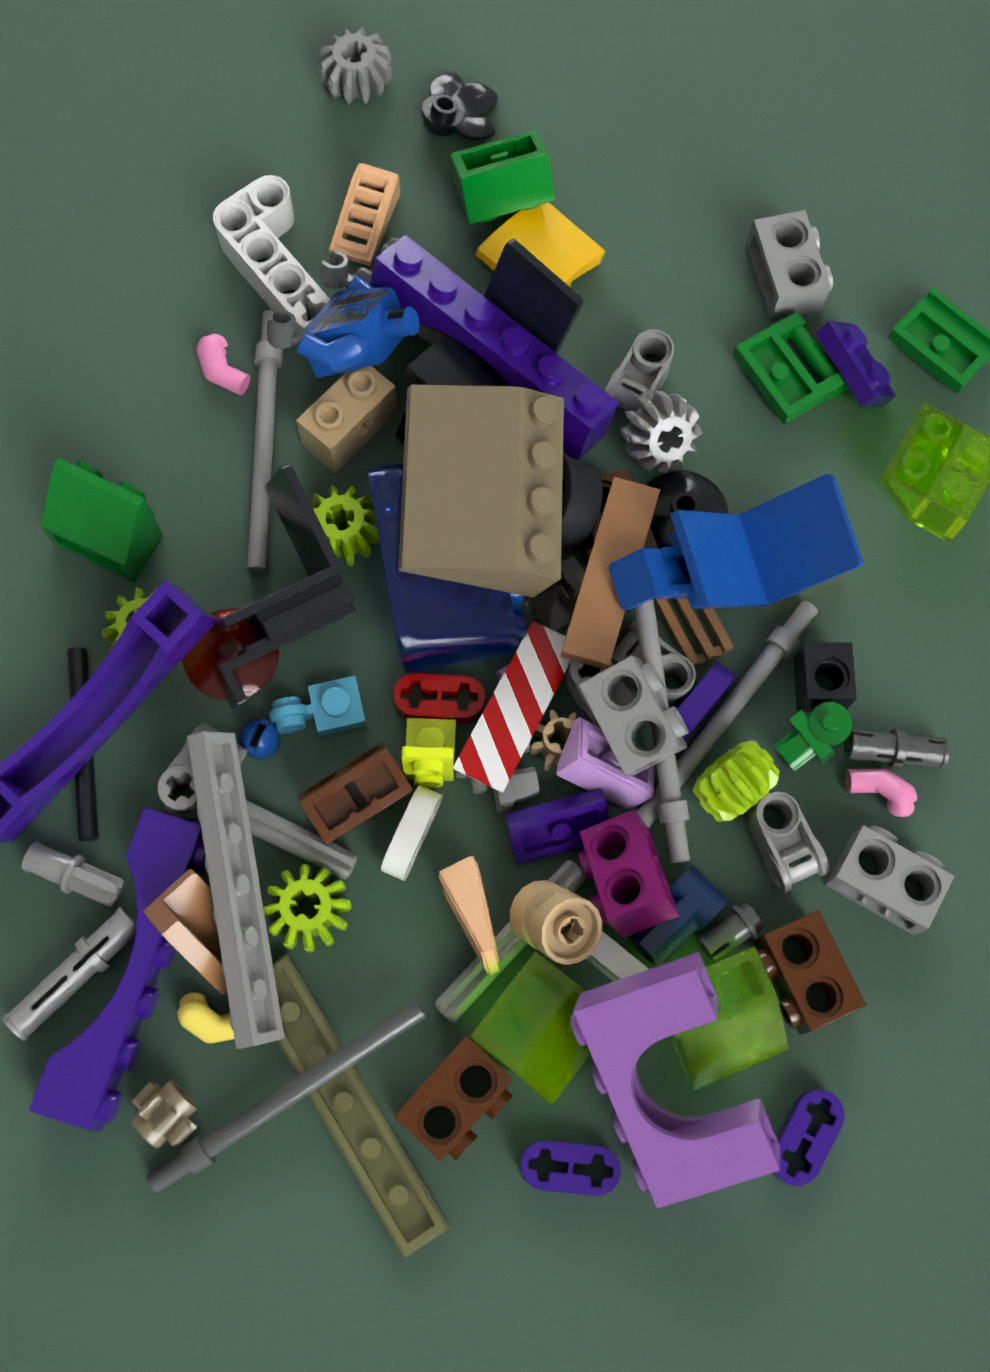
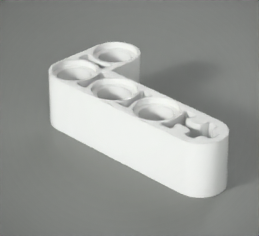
(260, 240)

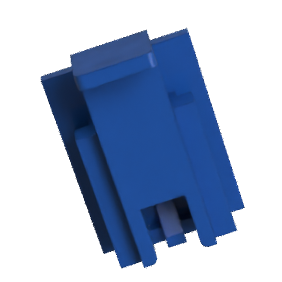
(747, 555)

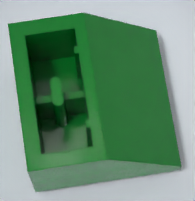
(502, 176)
(99, 519)

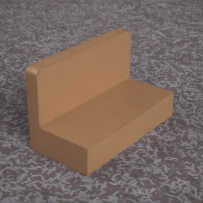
(187, 922)

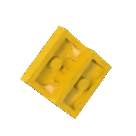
(549, 238)

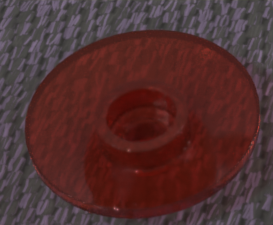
(206, 656)

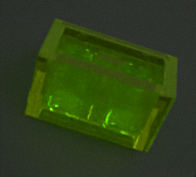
(939, 472)
(746, 1025)
(533, 1030)

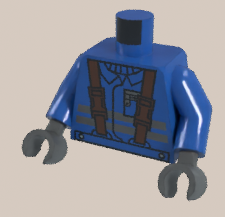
(352, 329)

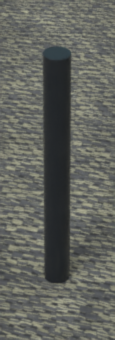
(85, 779)

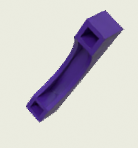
(517, 355)
(139, 661)
(84, 1076)

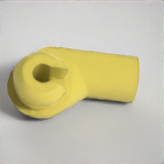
(202, 1020)

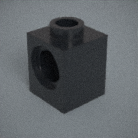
(830, 660)

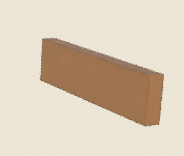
(597, 608)

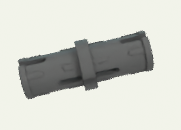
(897, 748)

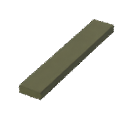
(356, 1120)

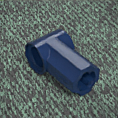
(696, 904)

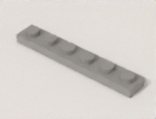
(235, 889)

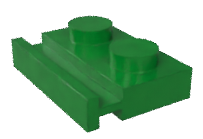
(943, 340)

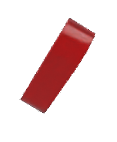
(441, 687)

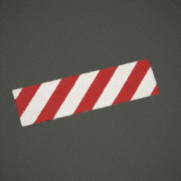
(514, 709)

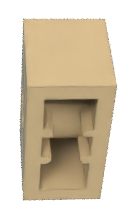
(347, 416)

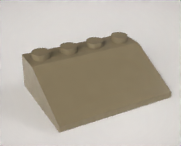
(483, 486)

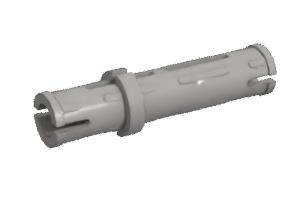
(28, 1016)

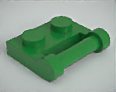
(781, 374)

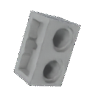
(780, 266)
(623, 723)
(886, 892)

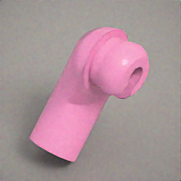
(215, 366)
(885, 782)

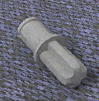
(73, 874)

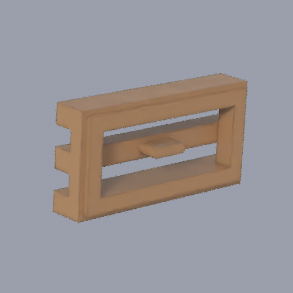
(678, 636)

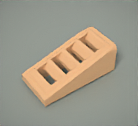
(374, 188)
(467, 899)

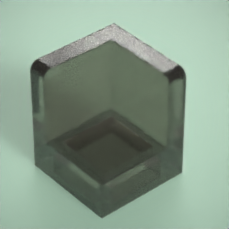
(556, 603)

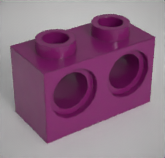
(632, 871)

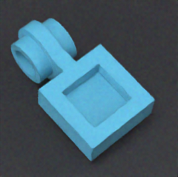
(333, 706)

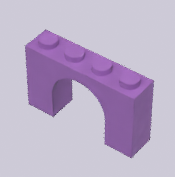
(672, 1152)

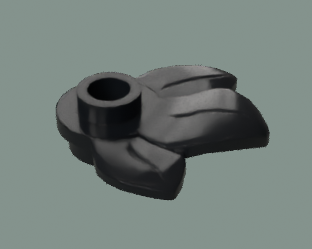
(458, 108)

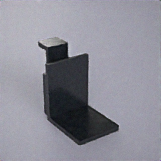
(525, 293)
(299, 607)

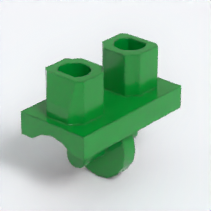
(826, 727)

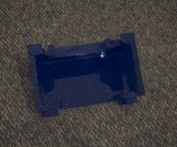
(434, 617)

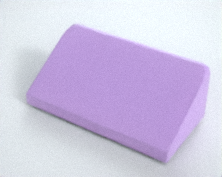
(592, 765)

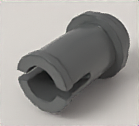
(730, 932)

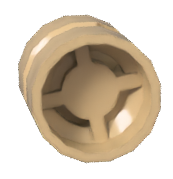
(556, 922)

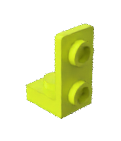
(429, 751)

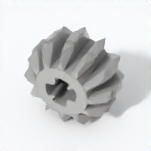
(355, 65)
(661, 431)

